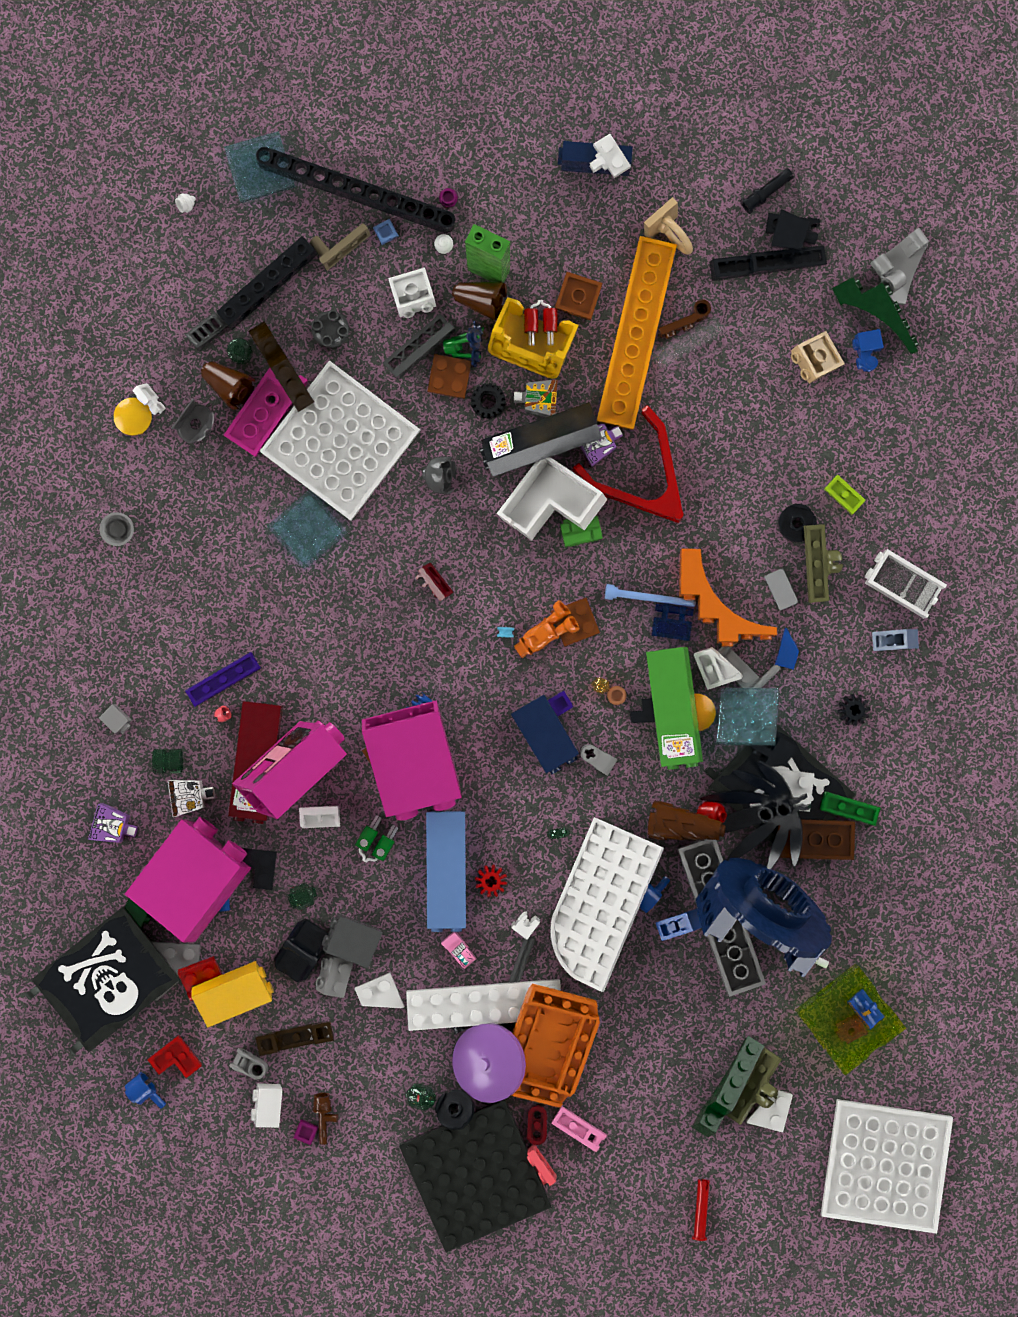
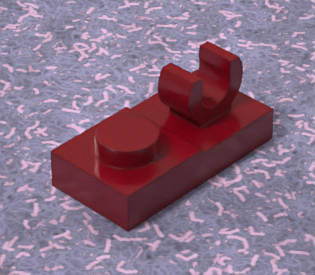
(436, 583)

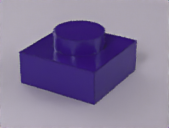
(560, 703)

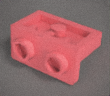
(543, 1168)

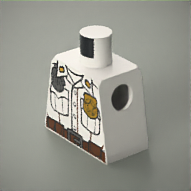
(188, 795)

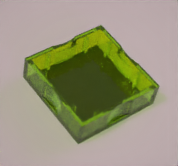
(831, 1006)

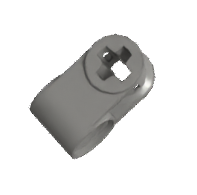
(601, 760)
(248, 1063)

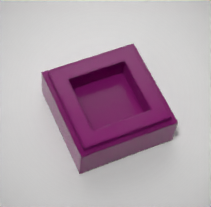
(305, 1132)

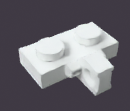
(609, 157)

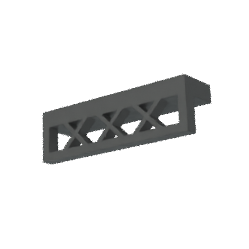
(424, 348)

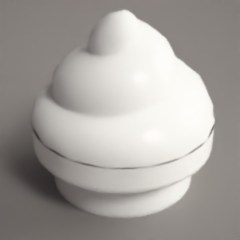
(185, 202)
(443, 243)

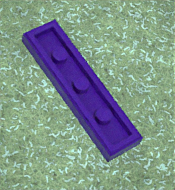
(223, 679)

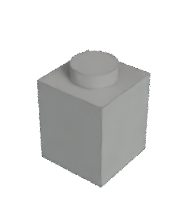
(115, 719)

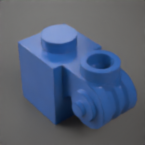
(865, 344)

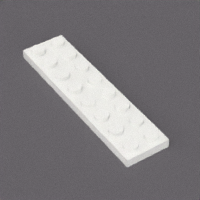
(468, 1004)

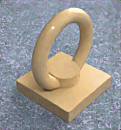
(662, 221)

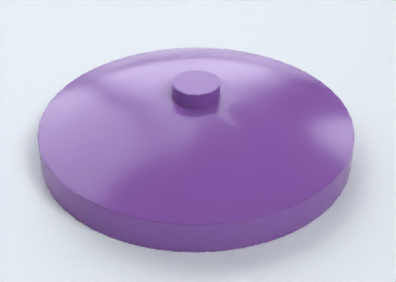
(489, 1062)

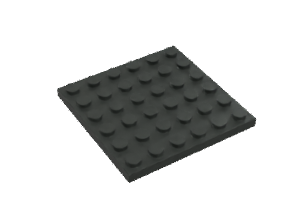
(475, 1176)

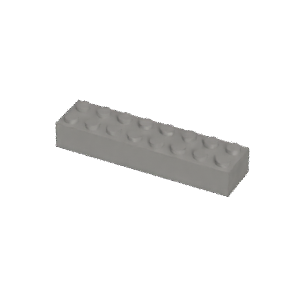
(735, 953)

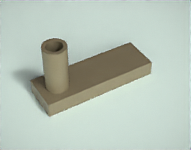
(331, 256)

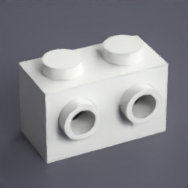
(267, 1105)

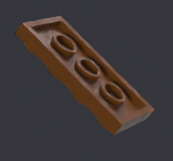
(825, 840)

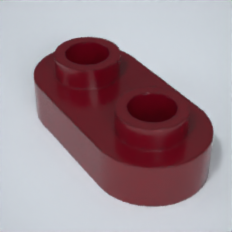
(537, 1124)

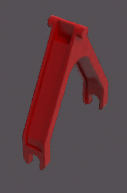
(666, 506)

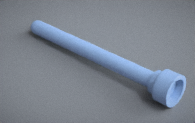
(613, 592)

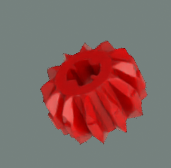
(495, 886)

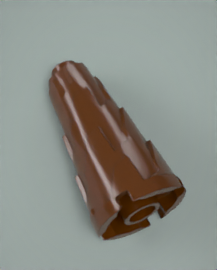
(680, 824)

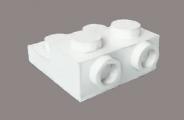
(412, 293)

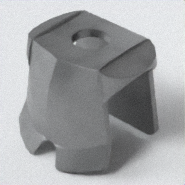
(191, 412)

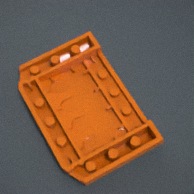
(556, 1041)

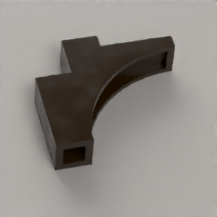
(281, 366)

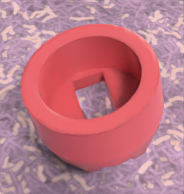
(219, 714)

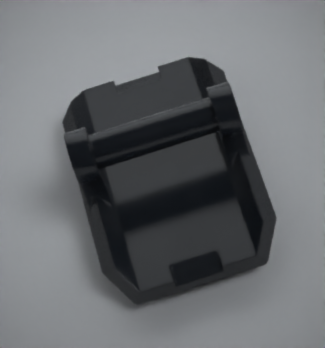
(301, 950)

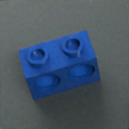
(679, 924)

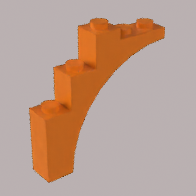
(710, 608)

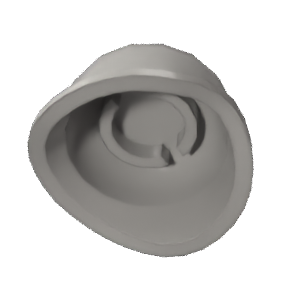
(116, 529)

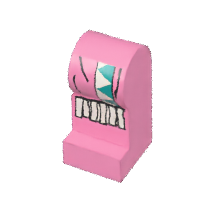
(459, 949)

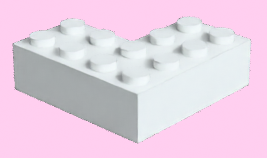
(550, 488)

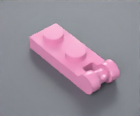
(578, 1128)

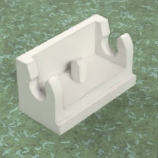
(319, 816)
(525, 927)

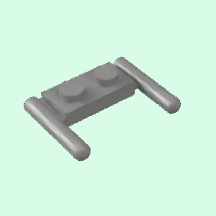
(750, 678)

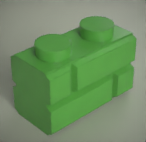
(574, 535)

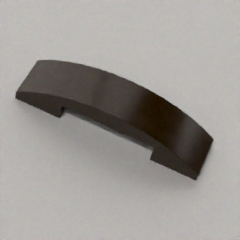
(294, 1037)

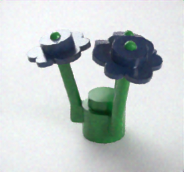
(473, 336)

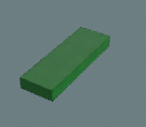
(850, 808)

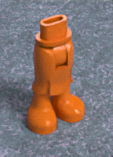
(545, 632)

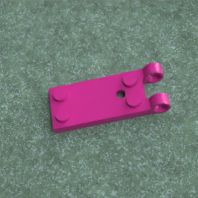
(260, 417)

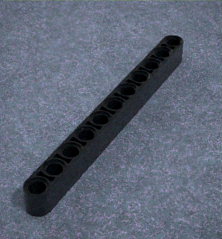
(348, 183)

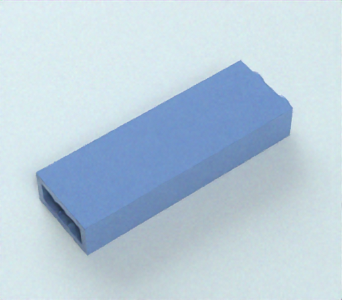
(446, 870)

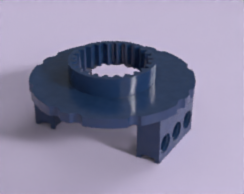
(736, 895)

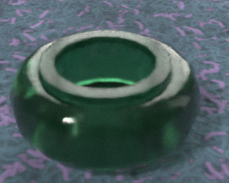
(558, 833)

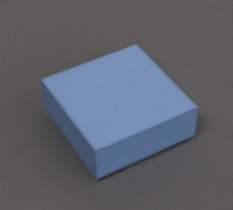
(385, 231)

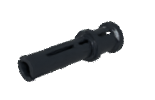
(759, 195)

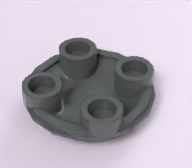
(330, 329)

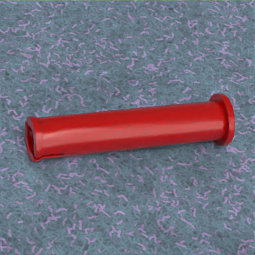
(701, 1210)

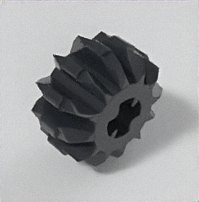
(856, 717)

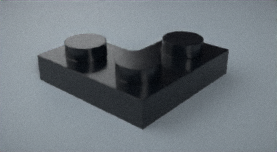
(264, 865)

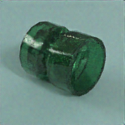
(168, 761)

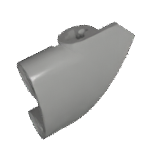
(900, 264)

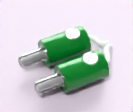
(367, 838)

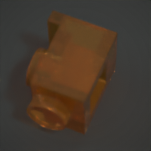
(850, 1022)

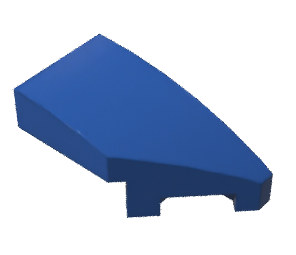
(787, 651)

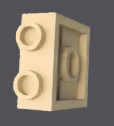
(816, 357)

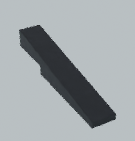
(766, 262)

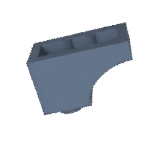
(895, 640)

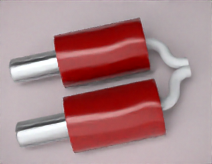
(549, 322)

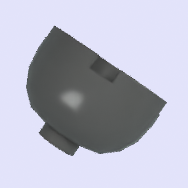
(439, 474)

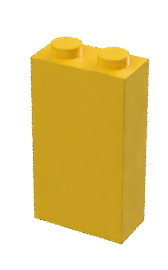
(232, 993)

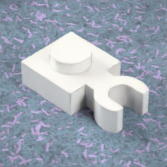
(148, 397)

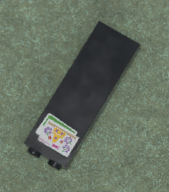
(540, 439)

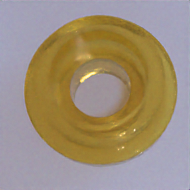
(600, 685)

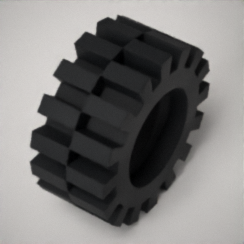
(488, 412)

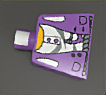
(601, 448)
(111, 825)

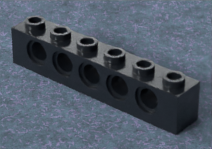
(267, 282)

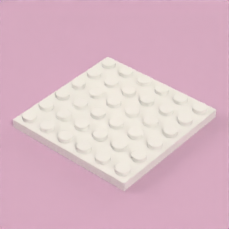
(340, 441)
(886, 1166)

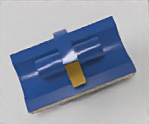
(865, 1009)

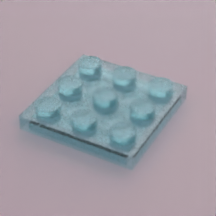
(248, 177)
(307, 529)
(748, 716)

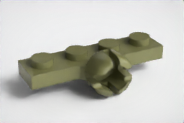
(819, 563)
(757, 1087)

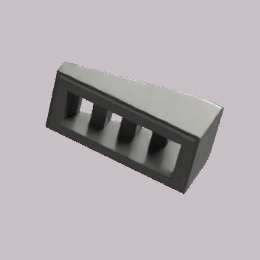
(202, 325)

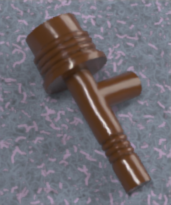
(322, 1105)

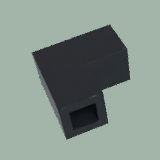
(646, 714)

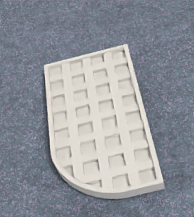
(601, 901)

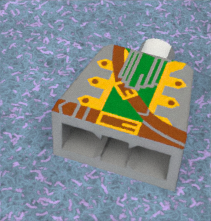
(539, 397)

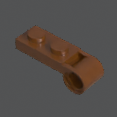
(686, 323)

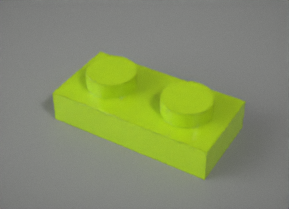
(844, 494)

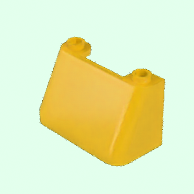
(511, 343)

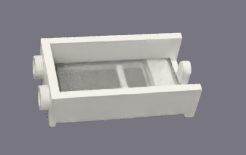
(904, 583)

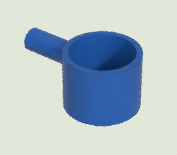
(653, 895)
(139, 1092)

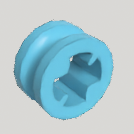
(505, 632)

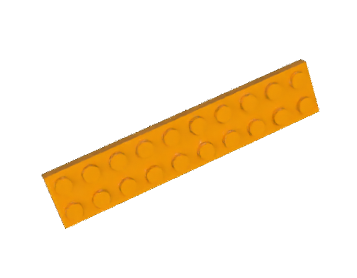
(636, 333)

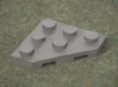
(178, 955)

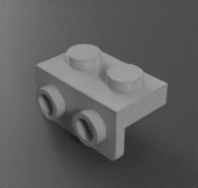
(333, 976)

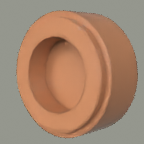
(616, 695)

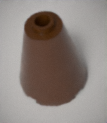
(481, 297)
(228, 383)

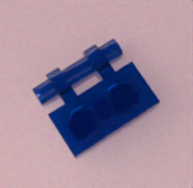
(672, 628)

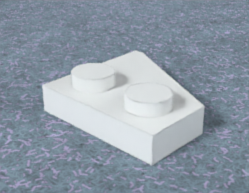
(715, 668)
(380, 993)
(774, 1116)

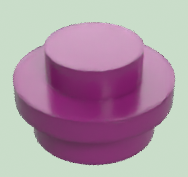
(448, 197)

